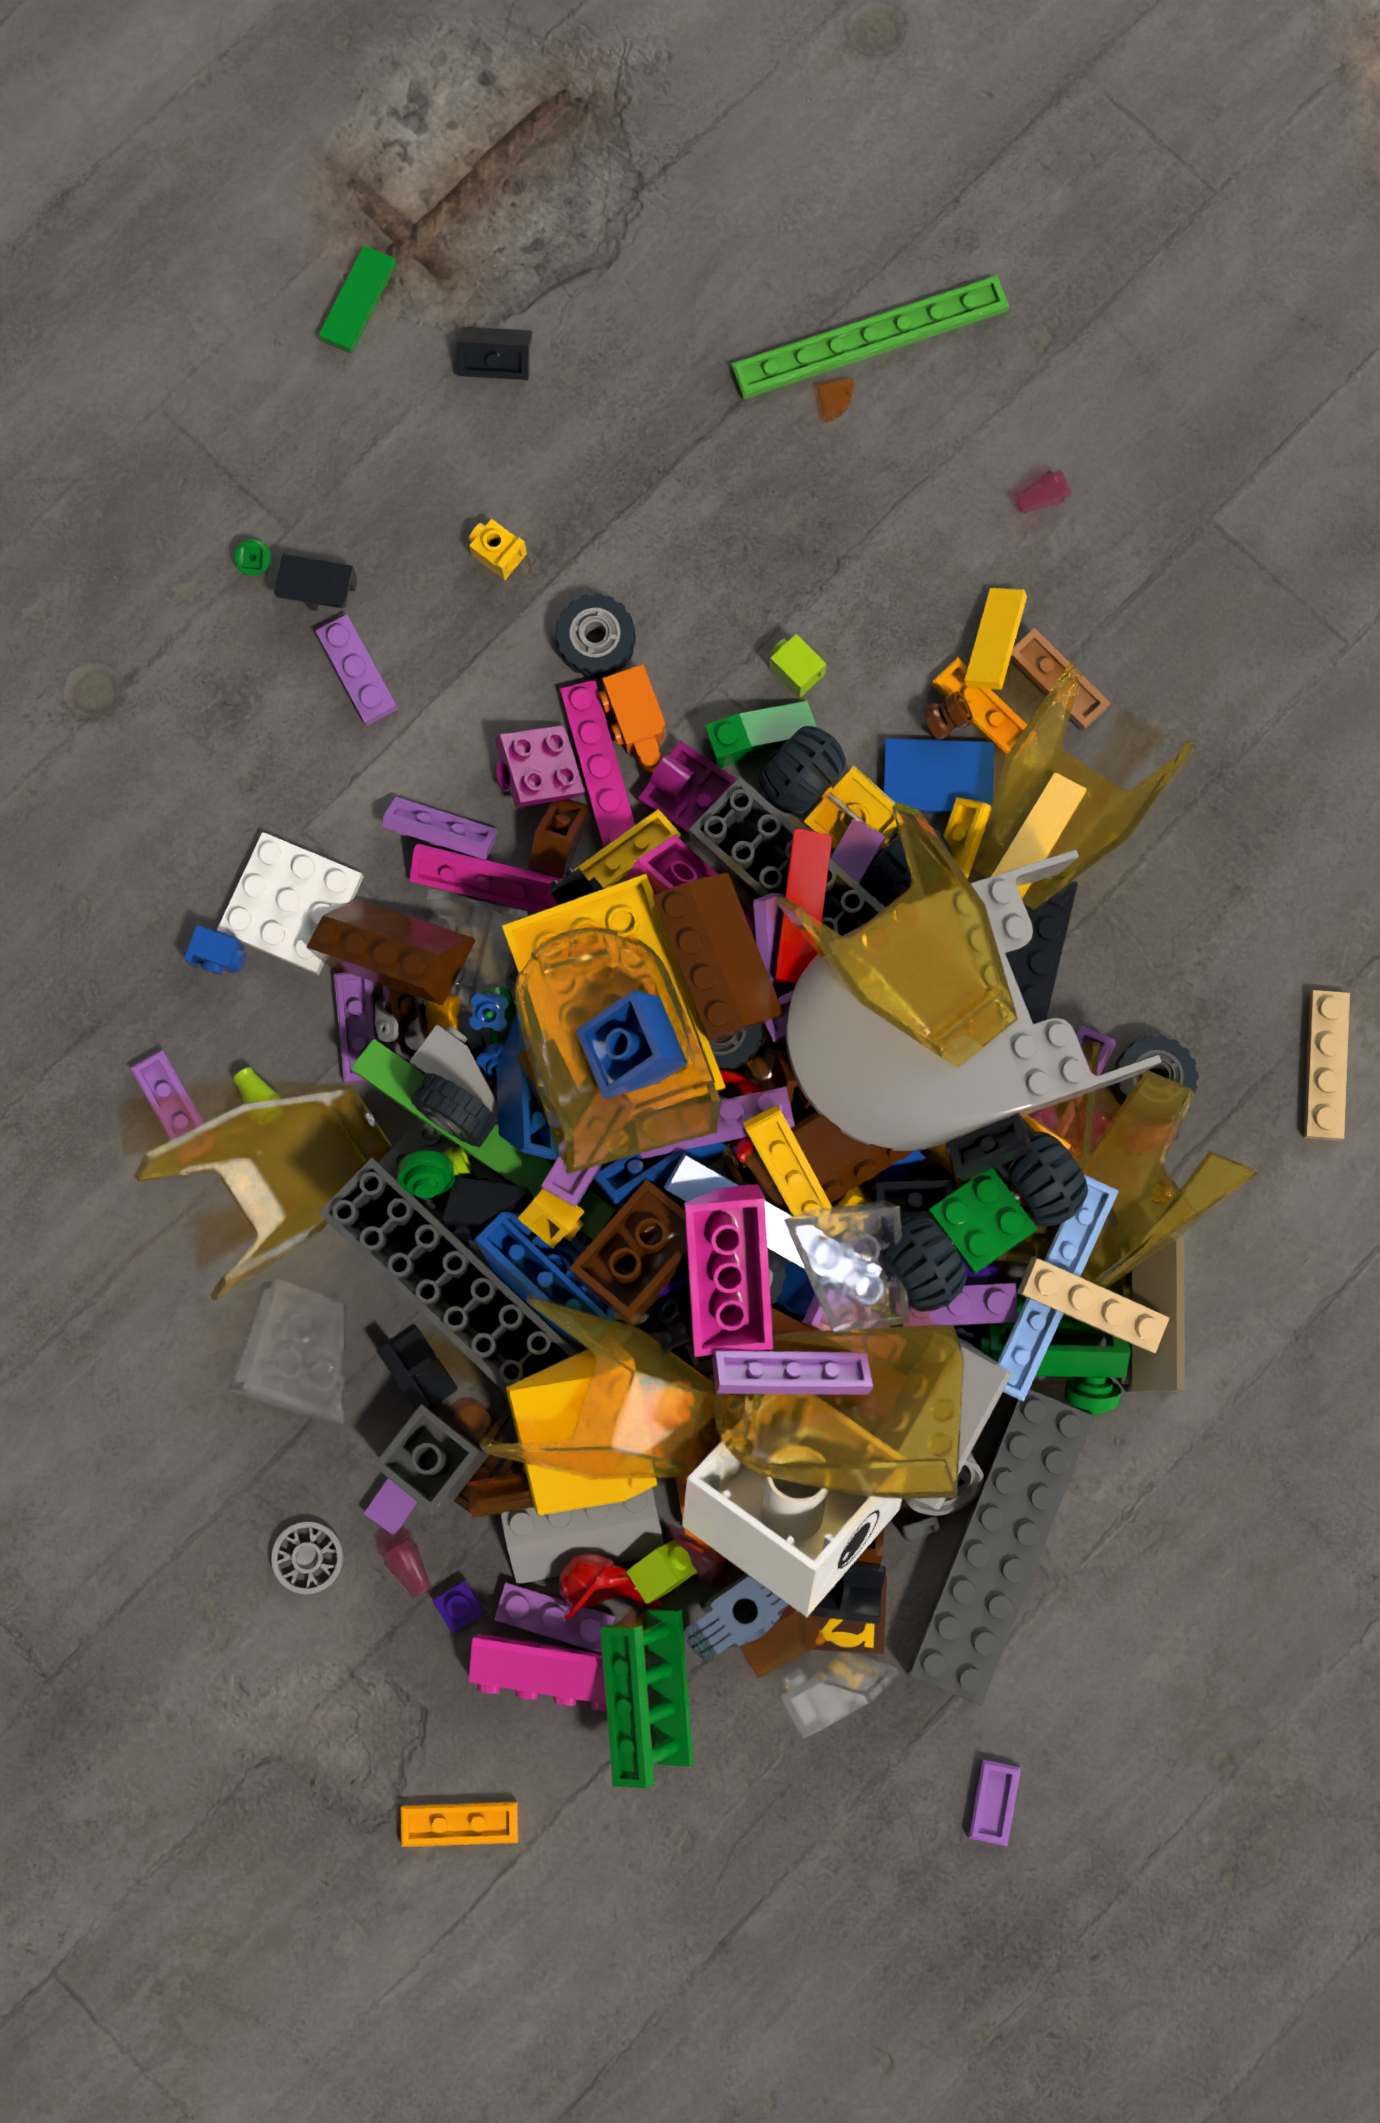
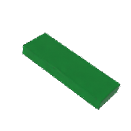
(357, 299)

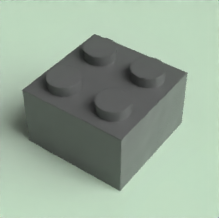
(431, 1460)

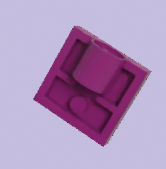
(538, 766)
(685, 786)

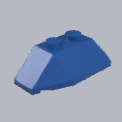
(518, 1111)
(626, 1175)
(537, 1269)

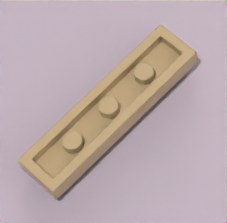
(1326, 1065)
(1093, 1305)

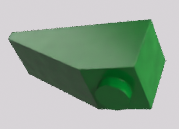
(755, 732)

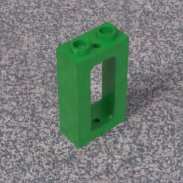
(1066, 1360)

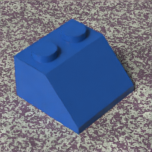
(631, 1045)

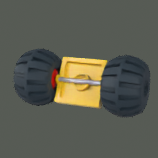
(803, 773)

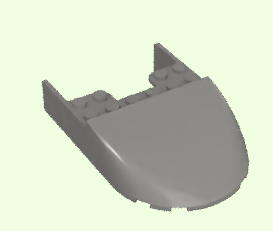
(904, 1096)

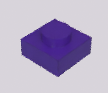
(459, 1606)

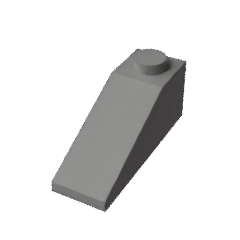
(449, 1057)

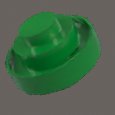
(425, 1173)
(1093, 1394)

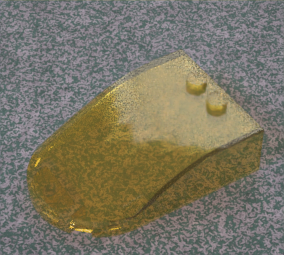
(563, 989)
(874, 1445)

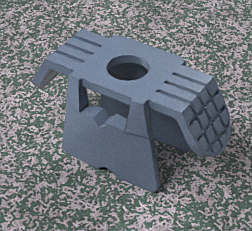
(721, 1630)

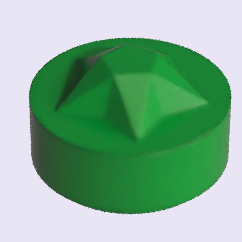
(253, 557)

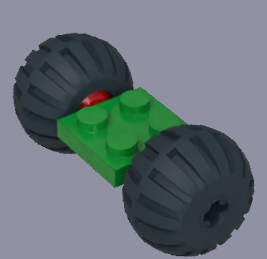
(984, 1222)

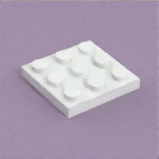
(285, 898)

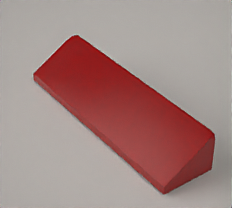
(806, 889)

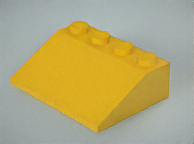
(547, 1410)

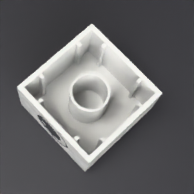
(779, 1530)

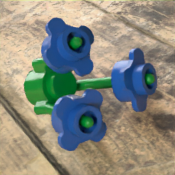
(492, 1010)

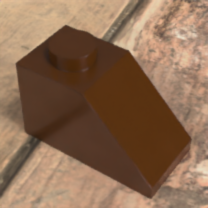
(558, 837)

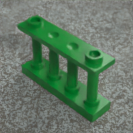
(627, 1697)

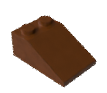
(635, 1254)

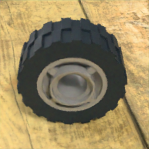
(591, 614)

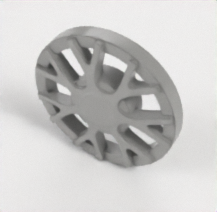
(307, 1557)

